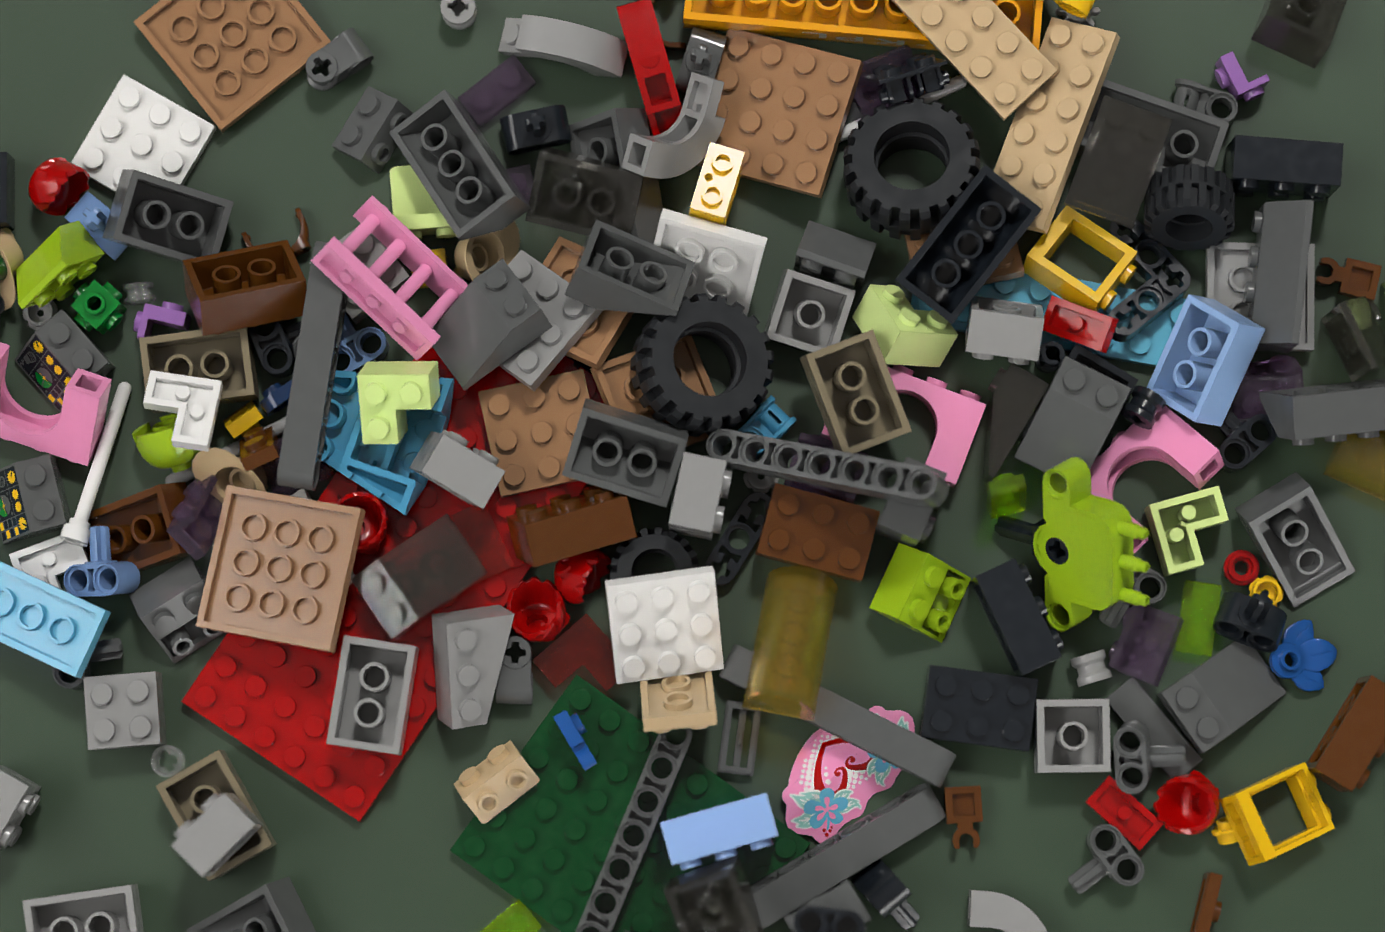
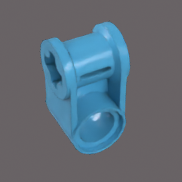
(765, 419)

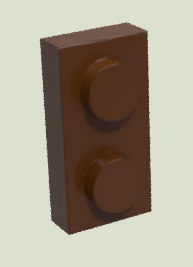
(258, 447)

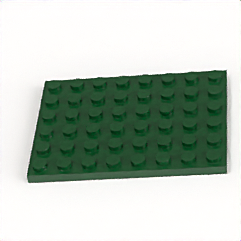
(561, 830)

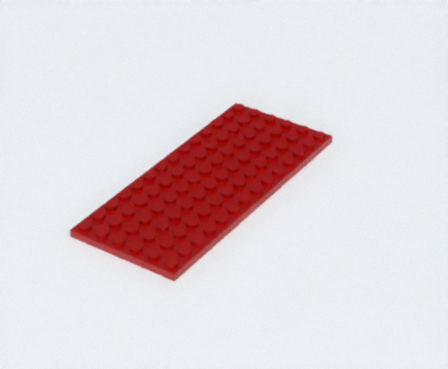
(283, 694)

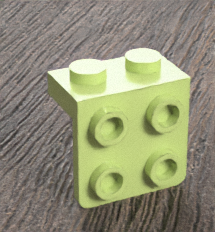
(415, 206)

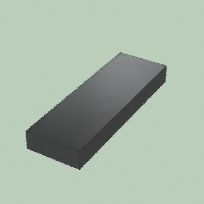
(1133, 703)

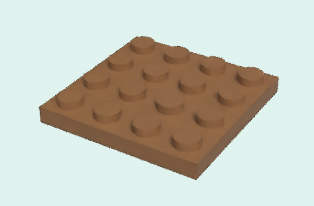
(232, 49)
(784, 109)
(280, 568)

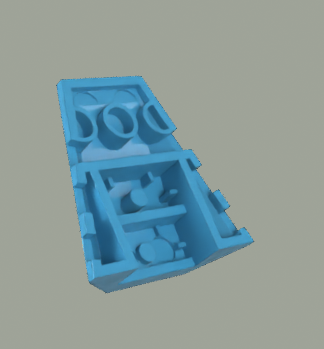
(381, 467)

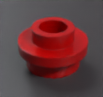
(1251, 563)

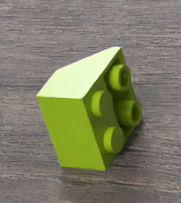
(57, 266)
(920, 592)

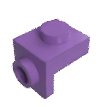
(1231, 76)
(167, 315)

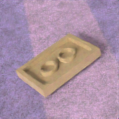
(678, 702)

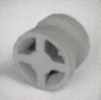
(459, 16)
(1091, 668)

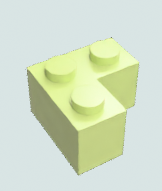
(904, 333)
(389, 390)
(1175, 523)

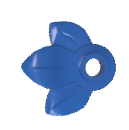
(1307, 655)

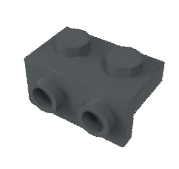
(368, 128)

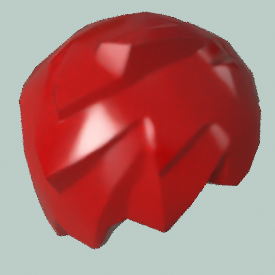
(57, 185)
(374, 521)
(580, 574)
(537, 610)
(1187, 803)

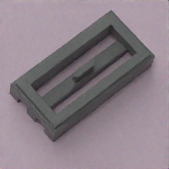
(736, 769)

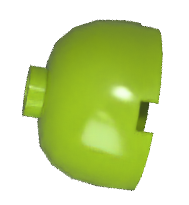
(157, 448)

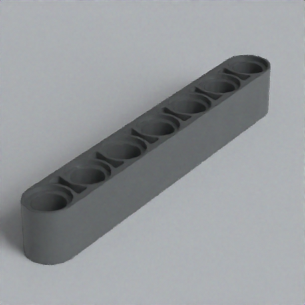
(312, 381)
(842, 470)
(861, 727)
(634, 816)
(846, 853)

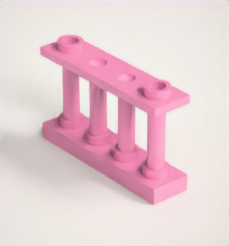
(374, 296)

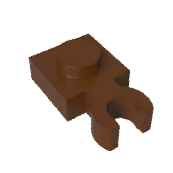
(1354, 278)
(963, 807)

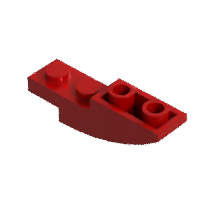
(650, 64)

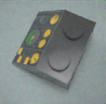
(57, 353)
(32, 499)

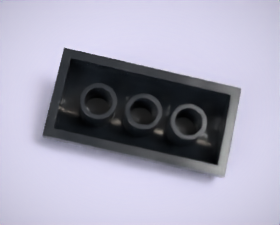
(968, 244)

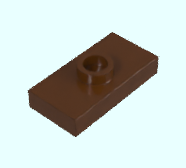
(1207, 906)

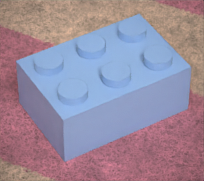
(1205, 360)
(719, 831)

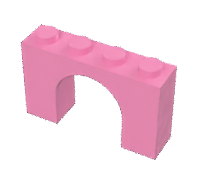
(954, 417)
(69, 434)
(1169, 442)

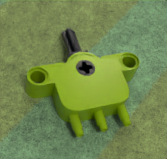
(1081, 546)

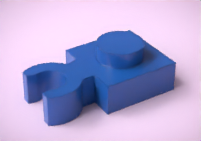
(572, 730)

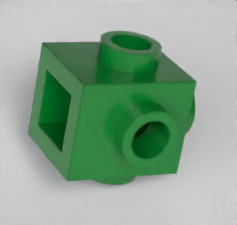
(109, 313)

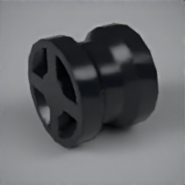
(1143, 407)

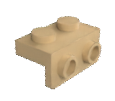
(496, 781)

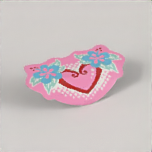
(836, 781)

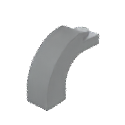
(564, 42)
(686, 140)
(1001, 912)

